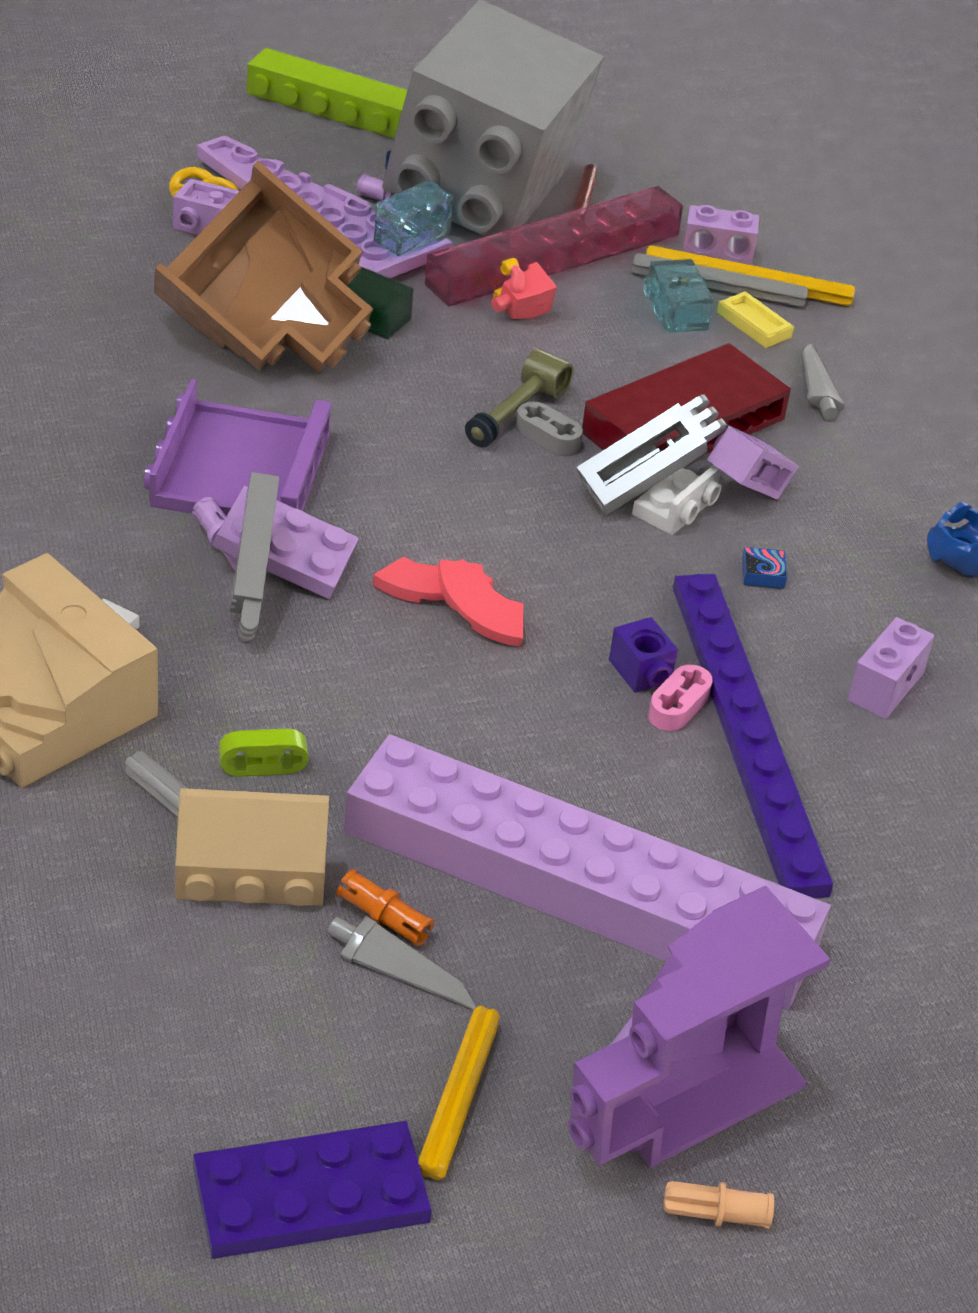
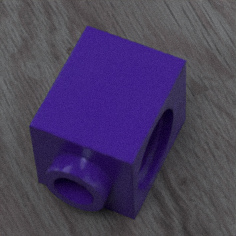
(642, 654)

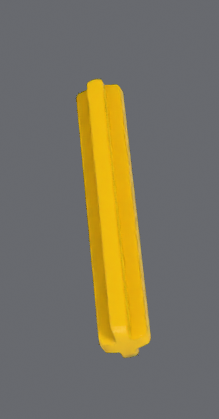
(458, 1093)

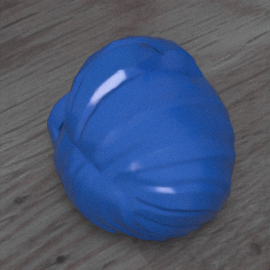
(956, 545)

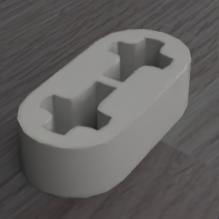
(549, 428)

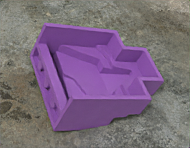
(699, 1037)

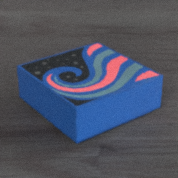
(764, 567)

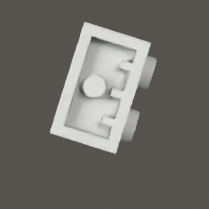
(678, 499)

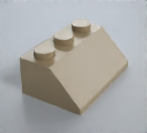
(251, 847)

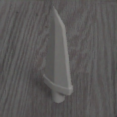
(819, 385)
(385, 953)

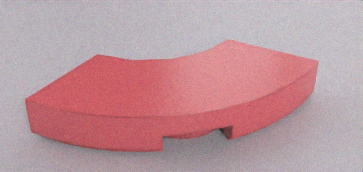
(411, 581)
(477, 602)

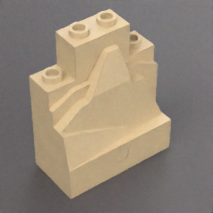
(66, 671)

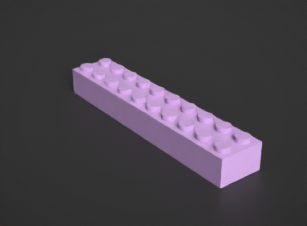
(549, 851)

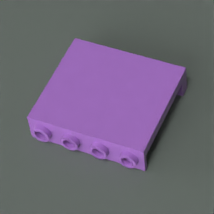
(218, 445)

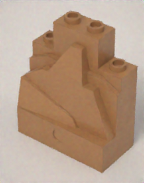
(269, 278)

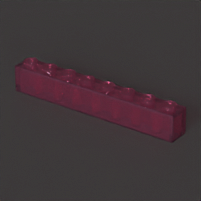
(554, 243)

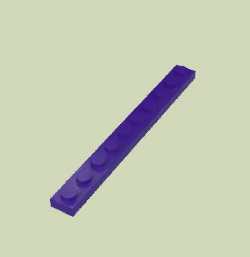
(752, 738)

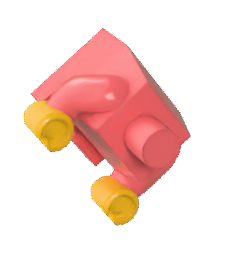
(525, 293)

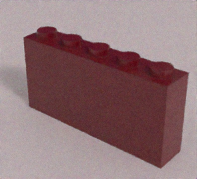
(733, 383)

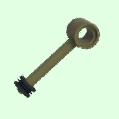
(539, 374)

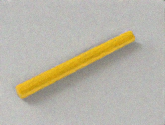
(817, 288)

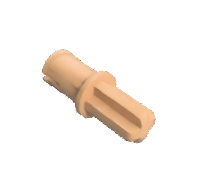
(719, 1204)

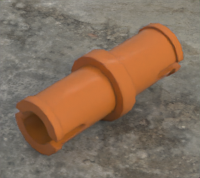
(385, 907)

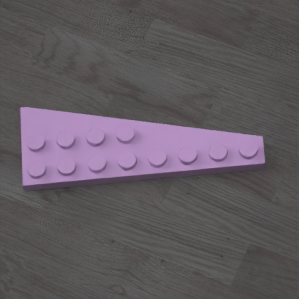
(343, 210)

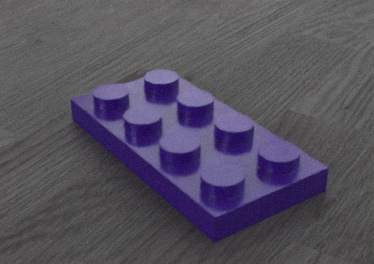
(310, 1189)

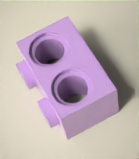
(721, 228)
(752, 462)

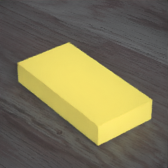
(755, 319)

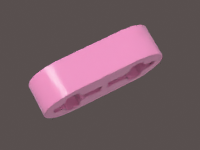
(673, 693)

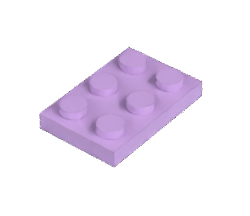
(300, 546)

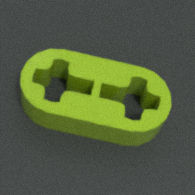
(263, 752)

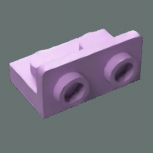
(198, 205)

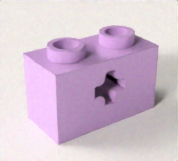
(890, 667)

